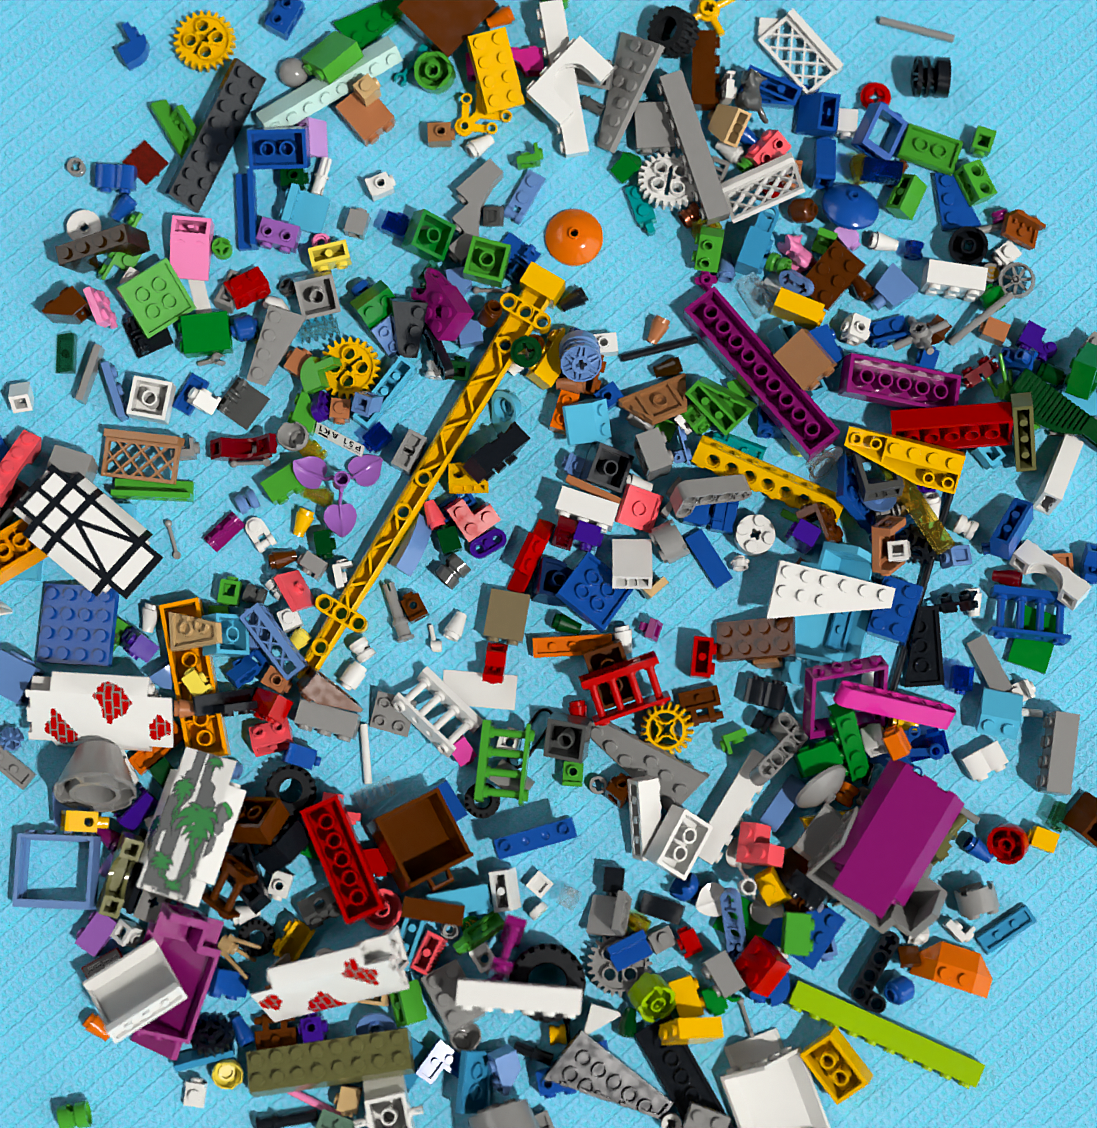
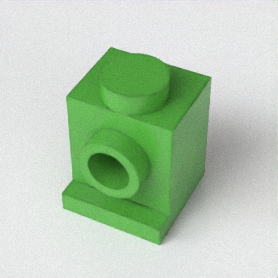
(986, 137)
(223, 596)
(569, 780)

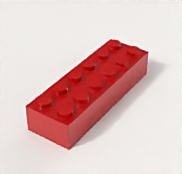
(956, 425)
(343, 860)

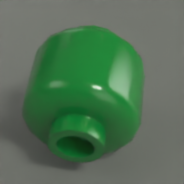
(991, 295)

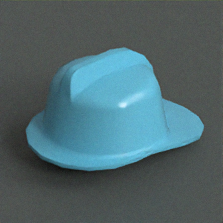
(504, 410)

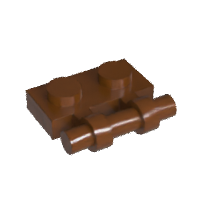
(700, 699)
(274, 1038)

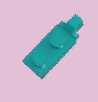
(641, 209)
(741, 444)

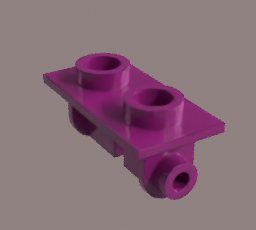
(224, 532)

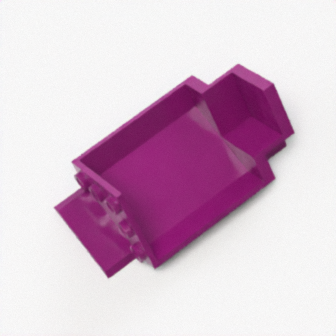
(192, 951)

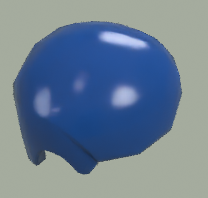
(685, 889)

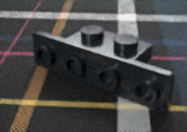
(225, 703)

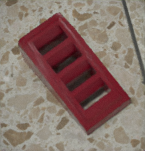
(564, 533)

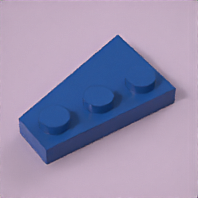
(952, 205)

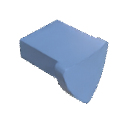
(162, 676)

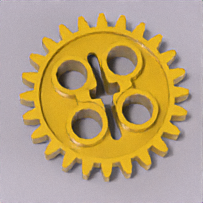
(191, 31)
(361, 381)

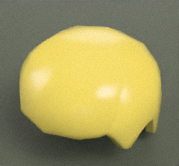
(227, 1074)

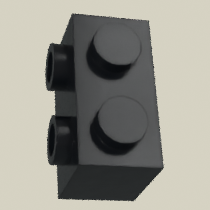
(807, 890)

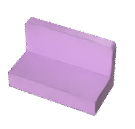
(317, 136)

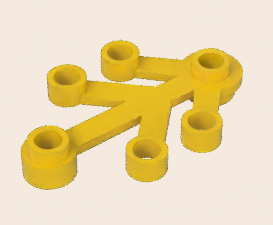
(479, 114)

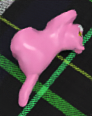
(801, 258)

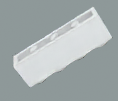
(644, 813)

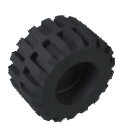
(685, 33)
(292, 772)

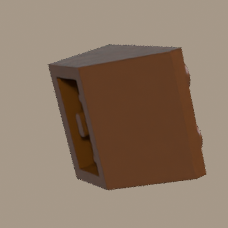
(67, 308)
(1083, 819)

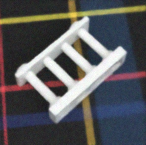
(446, 696)

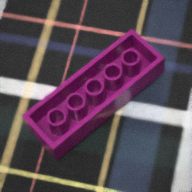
(897, 383)

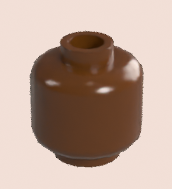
(802, 210)

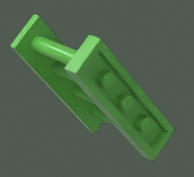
(487, 751)

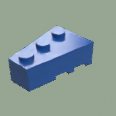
(776, 91)

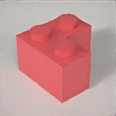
(755, 847)

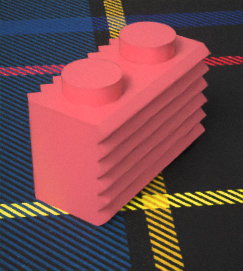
(428, 953)

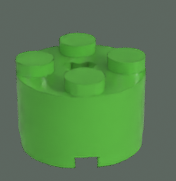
(433, 83)

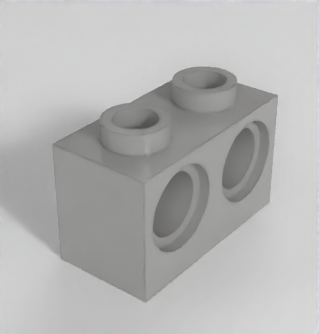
(409, 452)

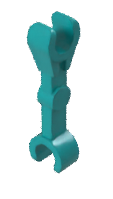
(422, 49)

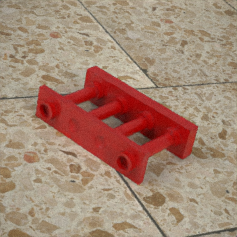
(628, 669)

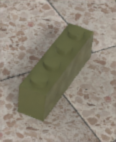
(1023, 432)

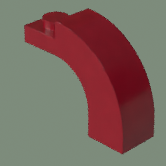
(243, 449)

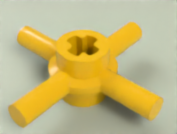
(707, 16)

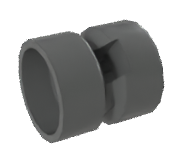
(452, 571)

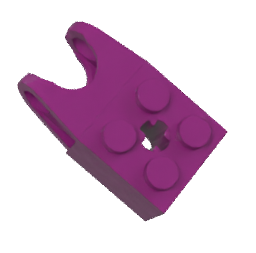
(446, 308)

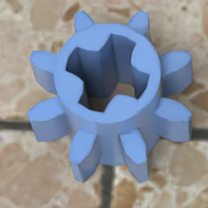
(11, 738)

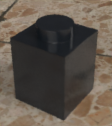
(613, 880)

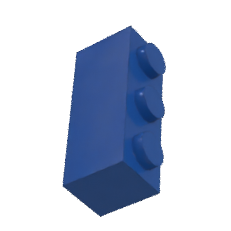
(1011, 528)

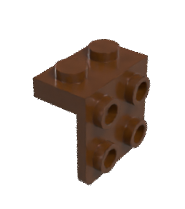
(826, 517)

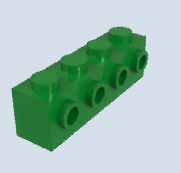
(849, 741)

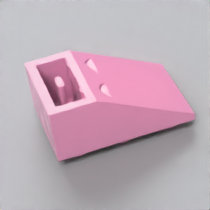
(191, 247)

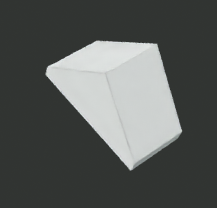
(598, 1017)

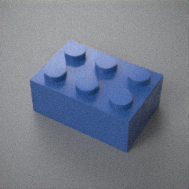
(278, 147)
(896, 622)

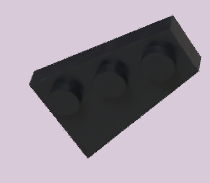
(408, 325)

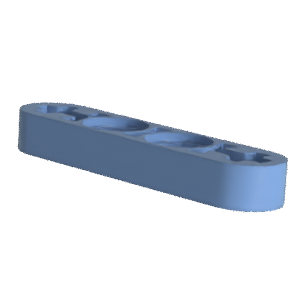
(736, 924)

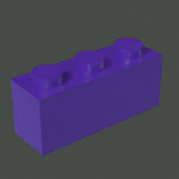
(802, 536)

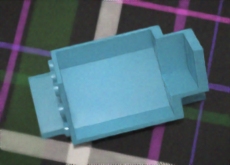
(812, 630)

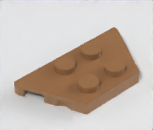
(658, 401)

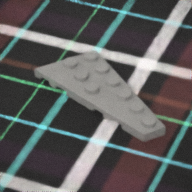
(635, 63)
(642, 759)

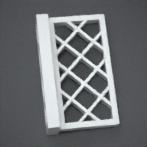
(815, 46)
(758, 178)

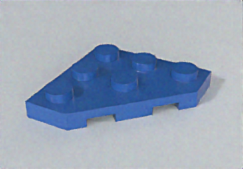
(848, 495)
(825, 929)

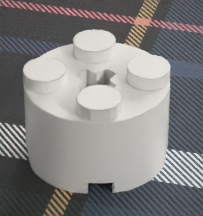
(756, 524)

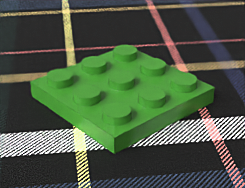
(156, 298)

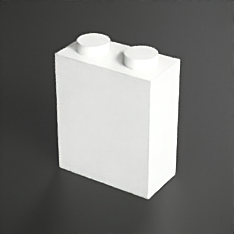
(632, 564)

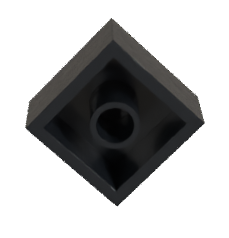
(606, 467)
(284, 847)

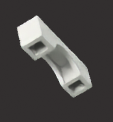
(1032, 559)

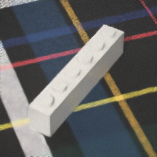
(730, 809)

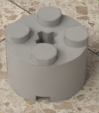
(670, 542)
(977, 899)

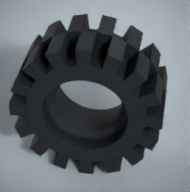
(480, 812)
(268, 933)

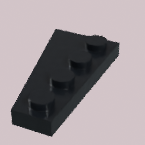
(925, 656)

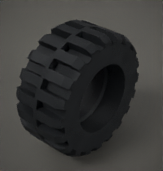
(554, 955)

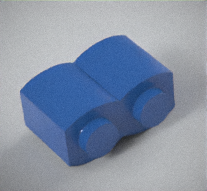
(115, 177)

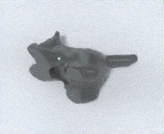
(750, 97)

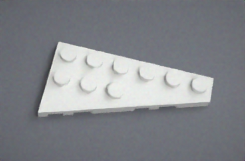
(812, 591)

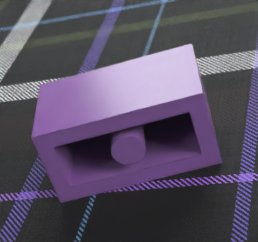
(96, 933)

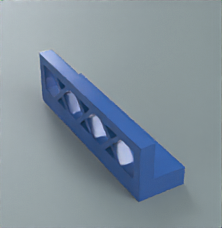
(247, 211)

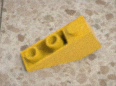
(548, 368)

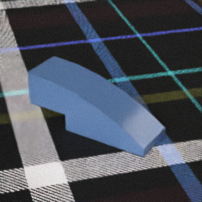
(412, 546)

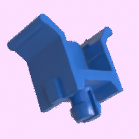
(301, 756)

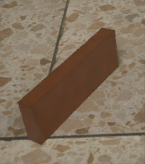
(433, 911)

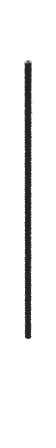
(904, 649)

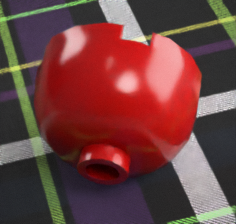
(1008, 843)

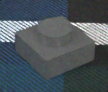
(493, 216)

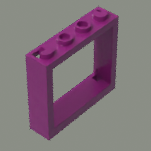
(836, 670)

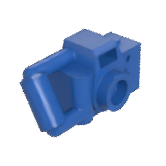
(246, 668)

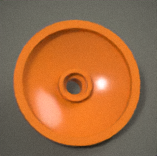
(574, 249)

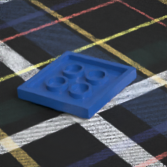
(591, 592)

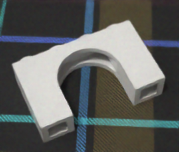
(578, 55)

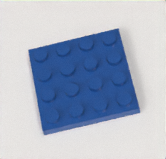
(77, 626)

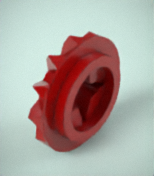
(881, 91)

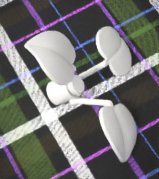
(709, 896)

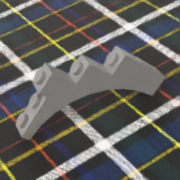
(474, 194)

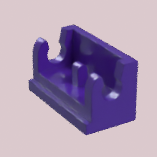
(138, 810)

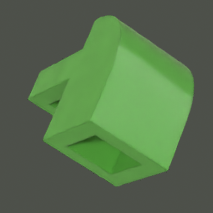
(313, 373)

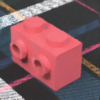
(769, 147)
(270, 738)

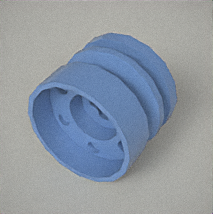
(580, 346)

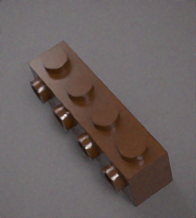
(705, 71)

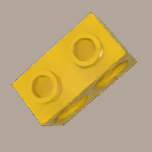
(464, 484)

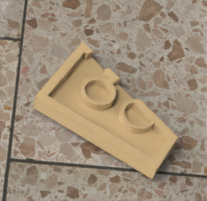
(192, 632)

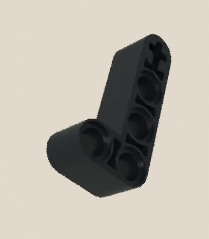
(877, 969)

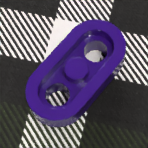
(320, 406)
(488, 544)

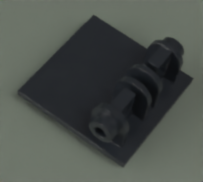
(146, 346)

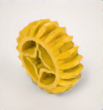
(678, 716)

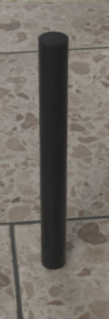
(659, 348)

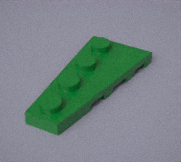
(370, 22)

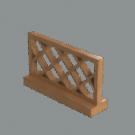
(147, 440)

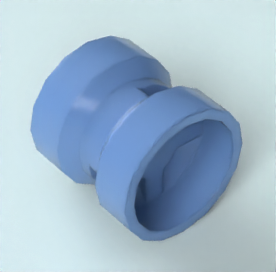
(243, 503)

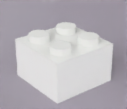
(151, 400)

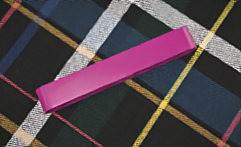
(894, 705)

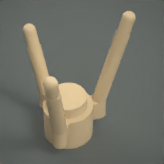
(229, 945)

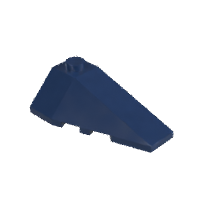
(548, 580)

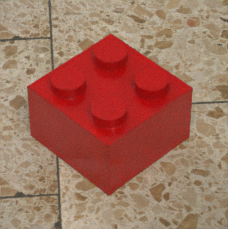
(761, 966)

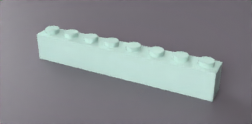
(318, 94)

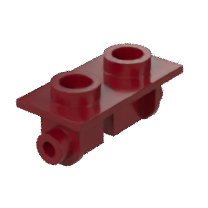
(985, 367)

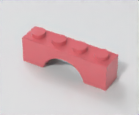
(22, 452)

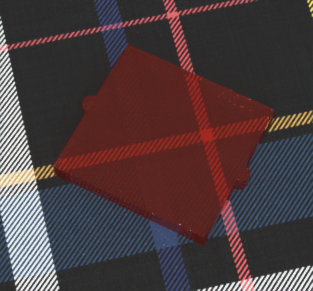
(147, 161)

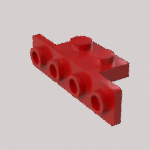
(530, 556)

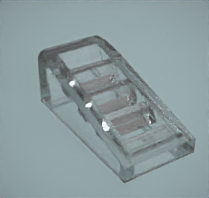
(390, 785)

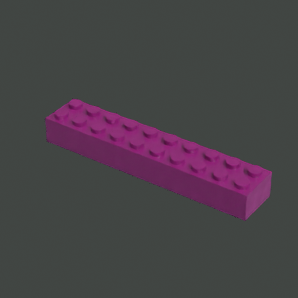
(761, 374)

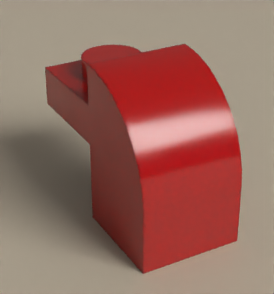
(495, 663)

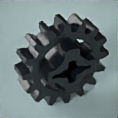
(924, 552)
(212, 1036)

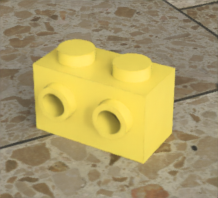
(330, 256)

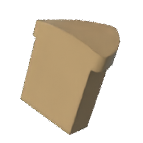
(657, 585)

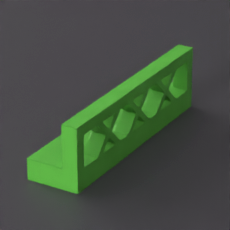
(145, 490)

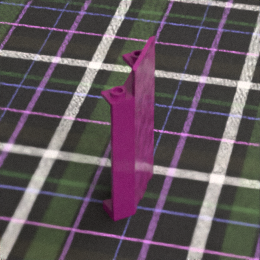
(894, 838)

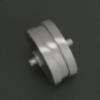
(1016, 280)

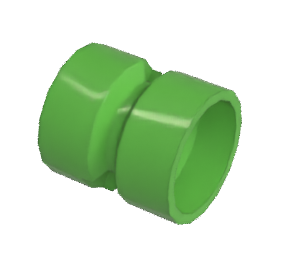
(74, 1116)

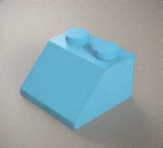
(587, 421)
(999, 713)

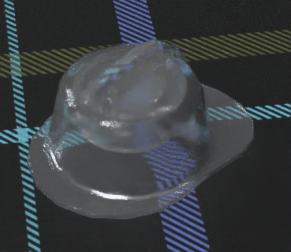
(823, 463)

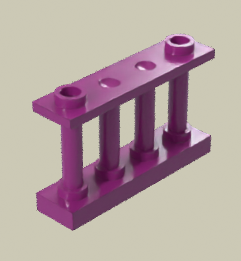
(511, 938)

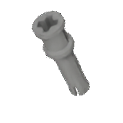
(399, 621)

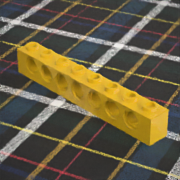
(763, 470)

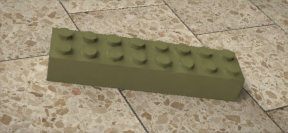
(330, 1062)

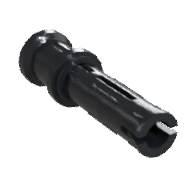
(287, 1120)

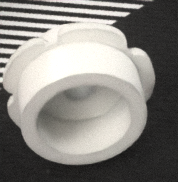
(740, 563)

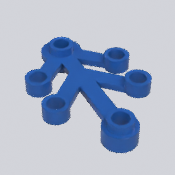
(914, 752)

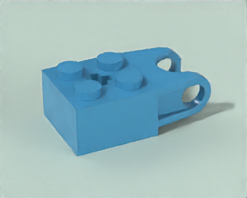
(757, 244)

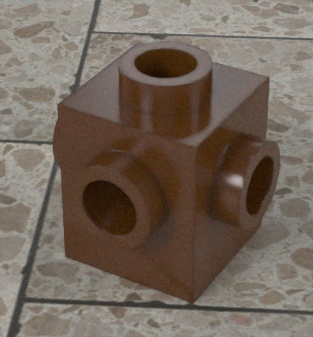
(618, 790)

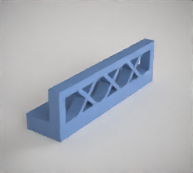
(279, 635)

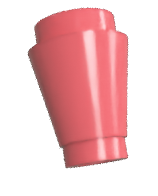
(433, 515)

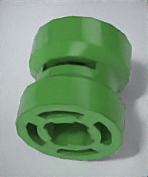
(777, 264)

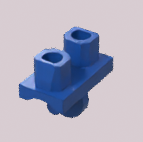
(1018, 359)

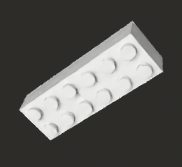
(519, 996)

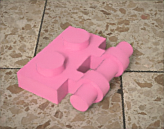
(100, 308)

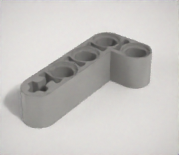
(708, 491)
(790, 737)

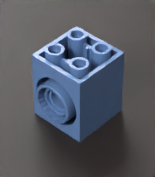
(16, 676)

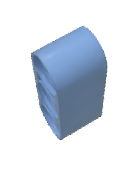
(782, 803)

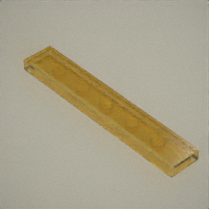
(923, 515)

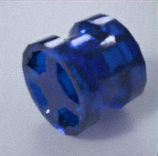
(913, 250)

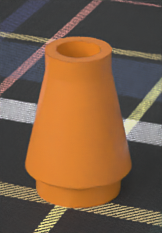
(500, 18)
(95, 1026)

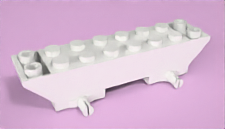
(387, 1104)

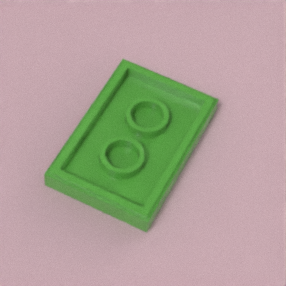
(930, 149)

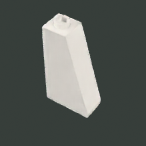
(1058, 475)

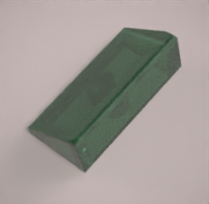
(66, 353)

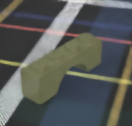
(114, 886)

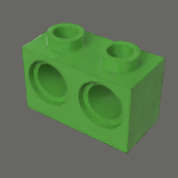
(975, 183)

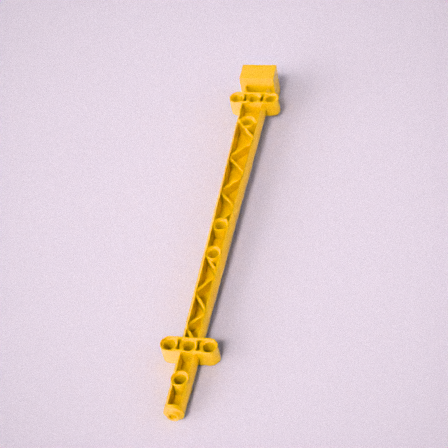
(538, 291)

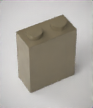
(506, 616)

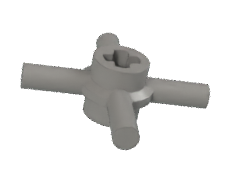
(920, 335)

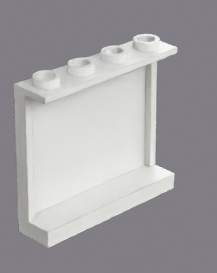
(134, 990)

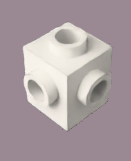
(855, 329)

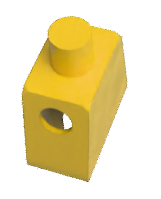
(75, 821)
(771, 887)

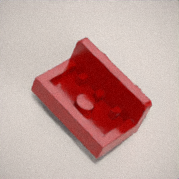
(247, 287)

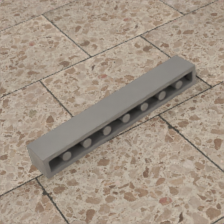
(694, 148)

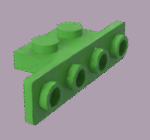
(176, 125)
(120, 259)

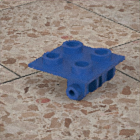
(520, 257)

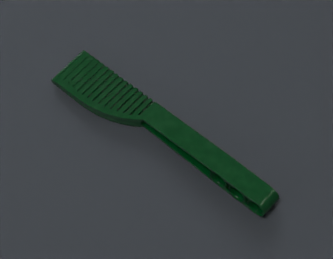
(1053, 410)

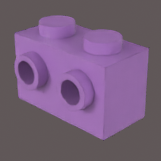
(278, 235)

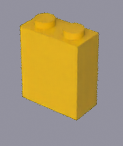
(799, 309)
(691, 1030)

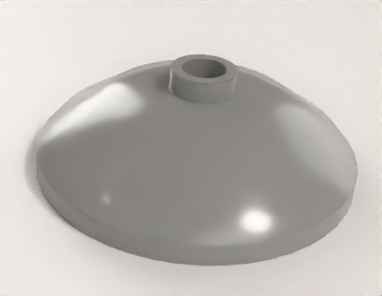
(821, 788)

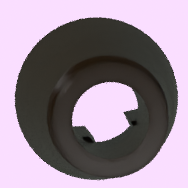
(668, 367)

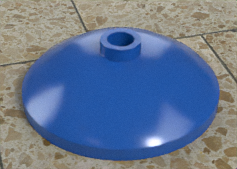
(850, 206)

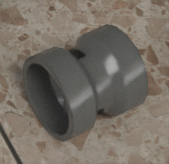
(254, 594)

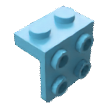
(304, 209)

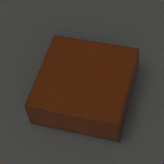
(909, 956)

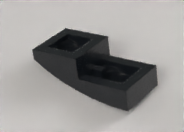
(661, 909)

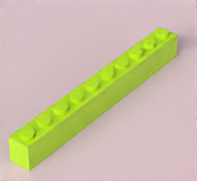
(885, 1033)

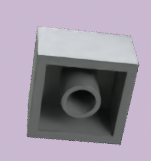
(567, 737)

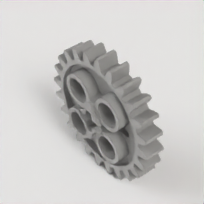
(600, 964)

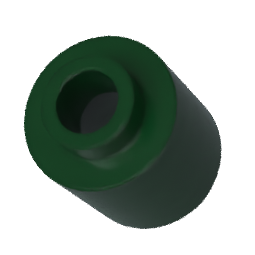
(1051, 374)

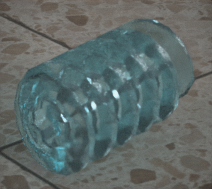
(319, 328)

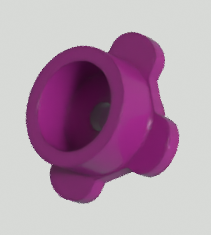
(706, 285)

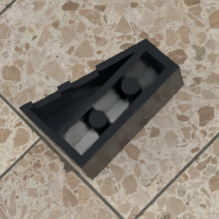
(496, 455)
(253, 894)

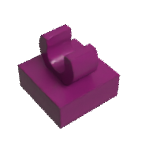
(652, 629)

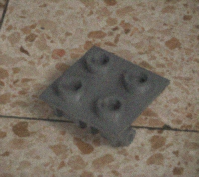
(242, 403)

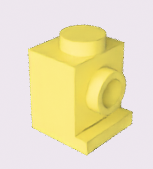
(196, 682)

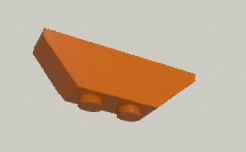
(954, 968)

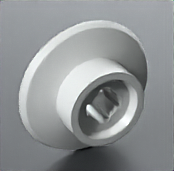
(79, 220)

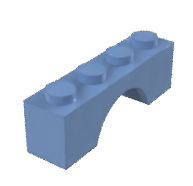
(471, 334)

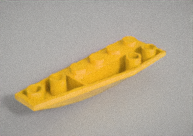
(909, 458)

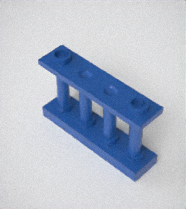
(1021, 596)
(535, 838)

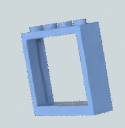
(22, 867)

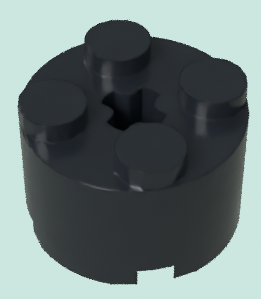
(970, 236)

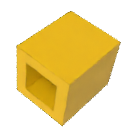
(1042, 839)

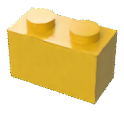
(687, 999)

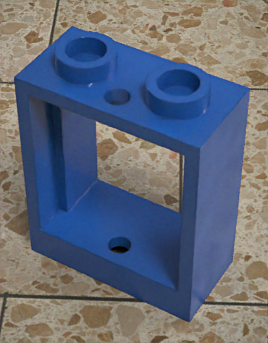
(861, 138)

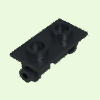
(965, 599)

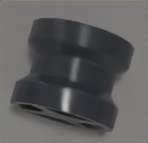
(761, 721)

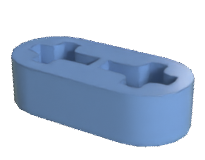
(797, 280)

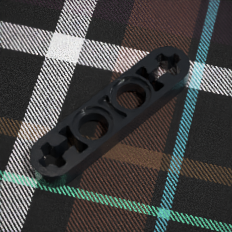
(438, 354)

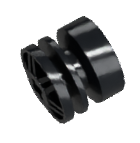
(931, 77)

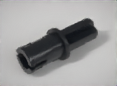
(533, 1052)

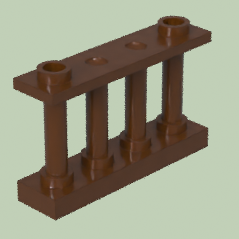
(242, 876)

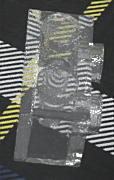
(754, 295)

